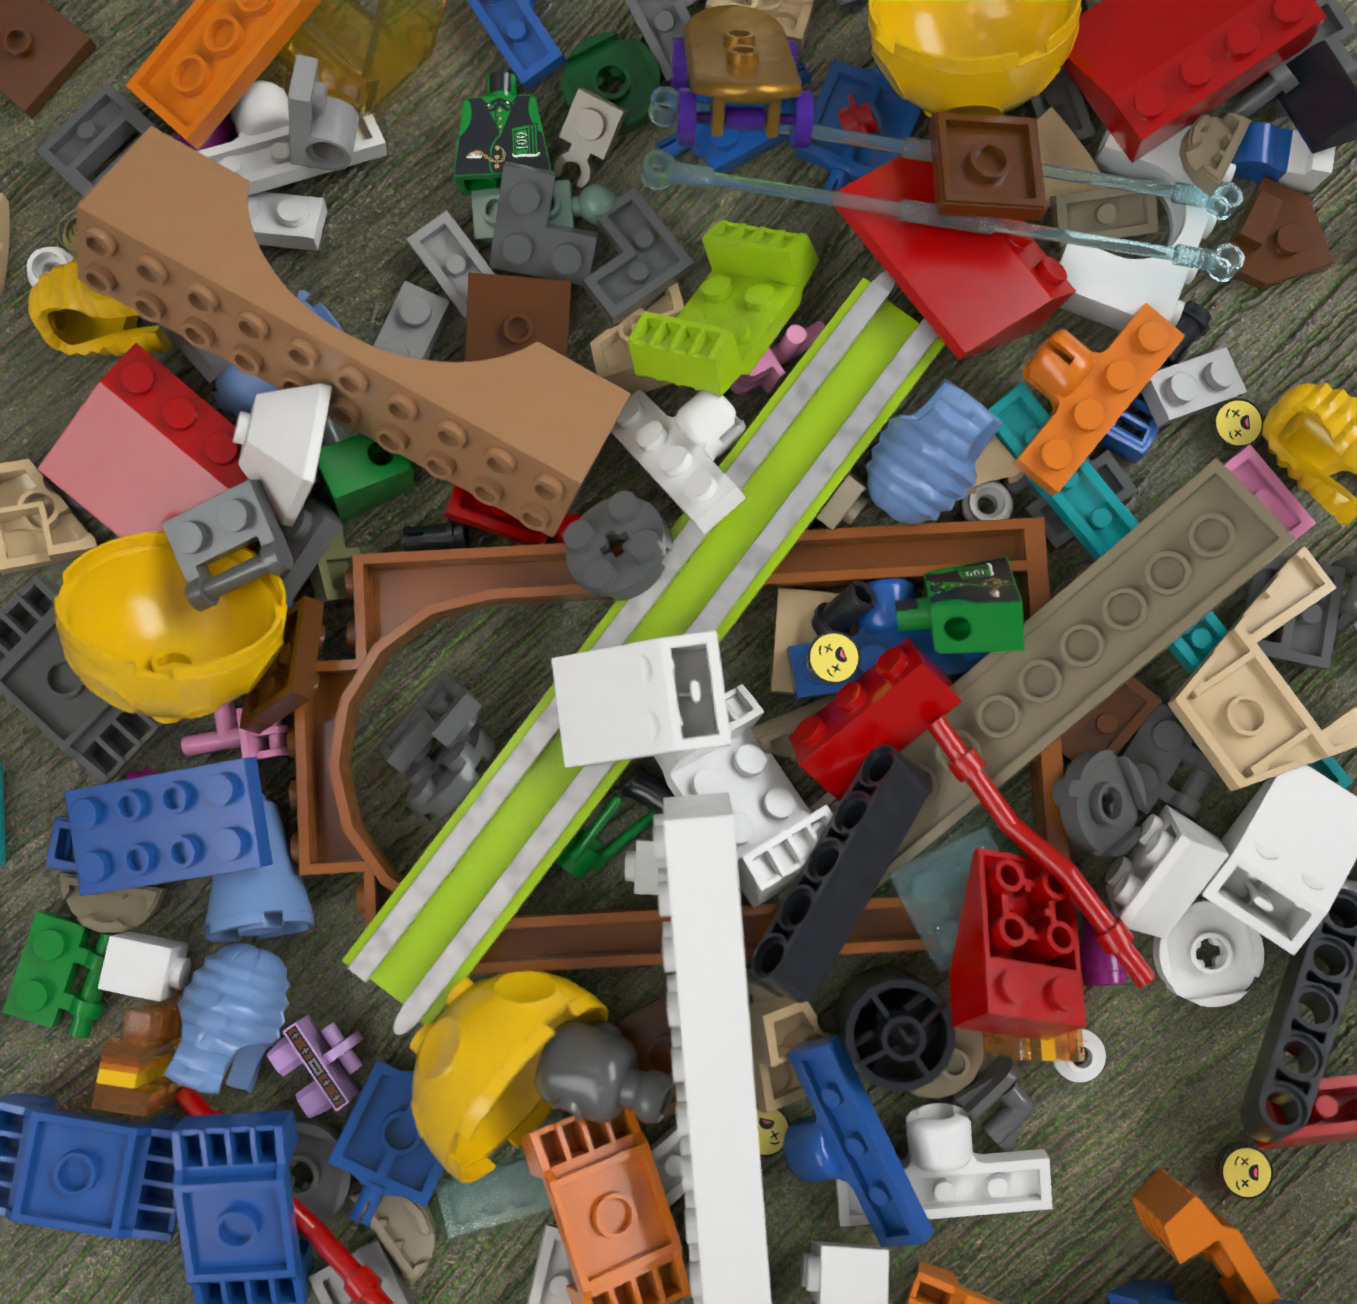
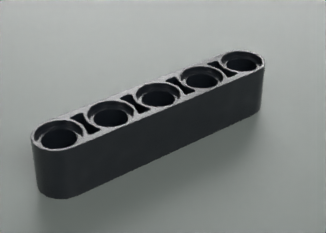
(841, 874)
(1292, 1033)

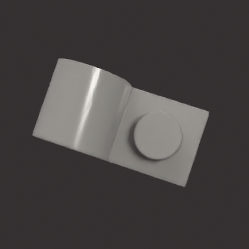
(319, 125)

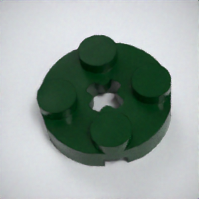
(620, 58)

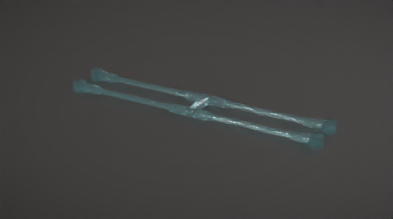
(925, 213)

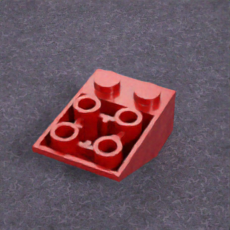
(1016, 951)

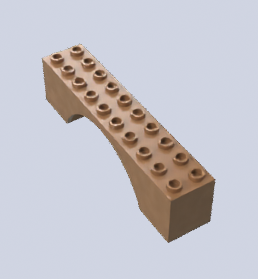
(181, 251)

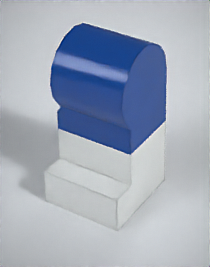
(1281, 157)

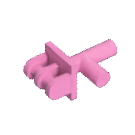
(769, 370)
(228, 735)

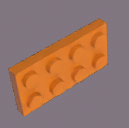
(214, 60)

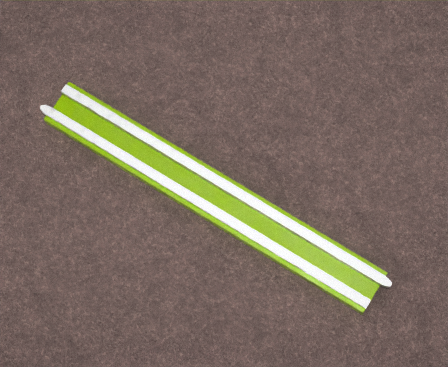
(527, 800)

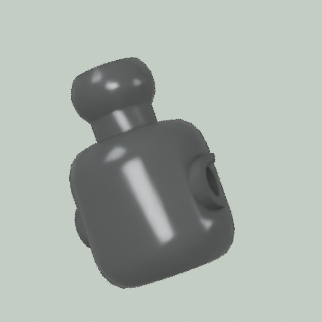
(597, 1075)

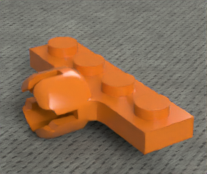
(1089, 392)

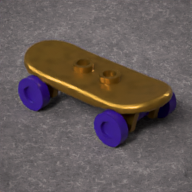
(738, 59)

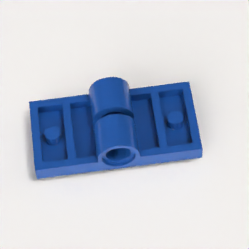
(169, 827)

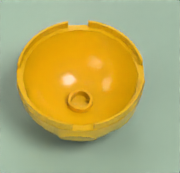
(971, 51)
(145, 644)
(481, 1064)

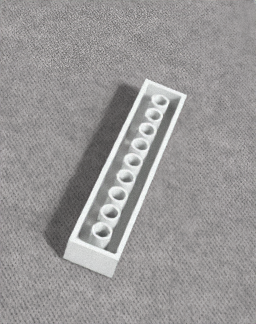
(712, 1050)

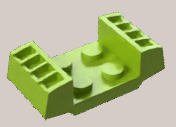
(732, 314)

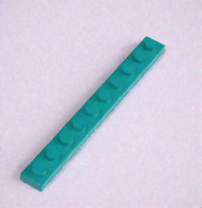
(1102, 521)

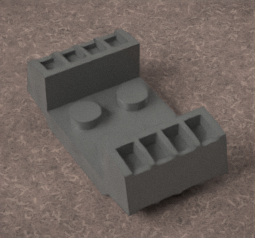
(52, 694)

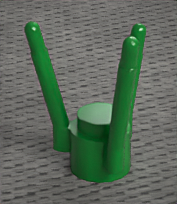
(584, 848)

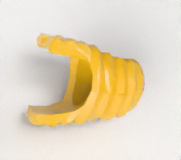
(85, 322)
(1313, 438)

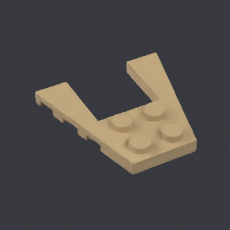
(1242, 705)

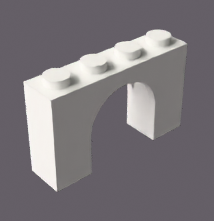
(1116, 287)

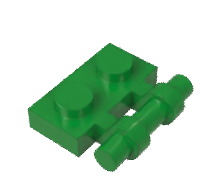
(48, 972)

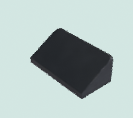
(1324, 101)

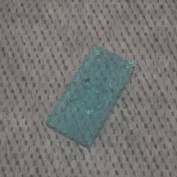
(494, 1199)

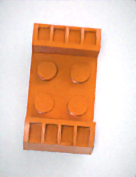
(609, 1211)
(1190, 1227)

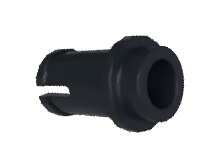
(1192, 324)
(436, 536)
(844, 609)
(647, 790)

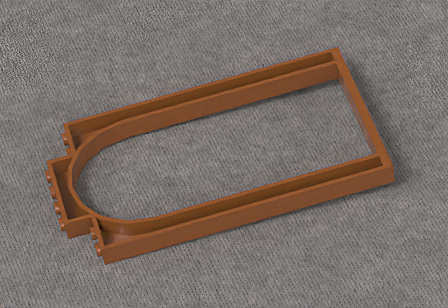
(412, 590)

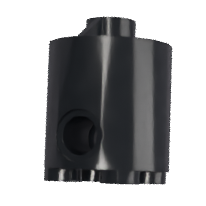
(894, 1028)

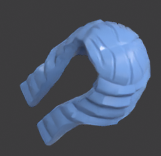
(930, 456)
(228, 1015)

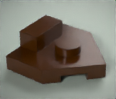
(1279, 237)

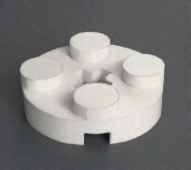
(1230, 972)

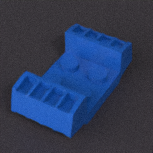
(86, 1170)
(239, 1209)

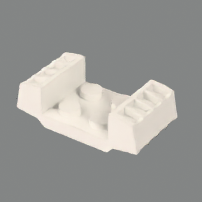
(770, 818)

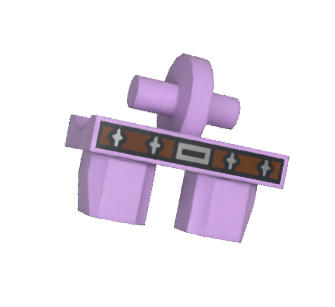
(331, 1081)

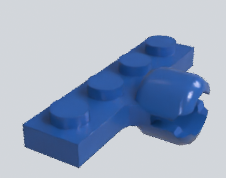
(520, 38)
(876, 634)
(851, 1144)

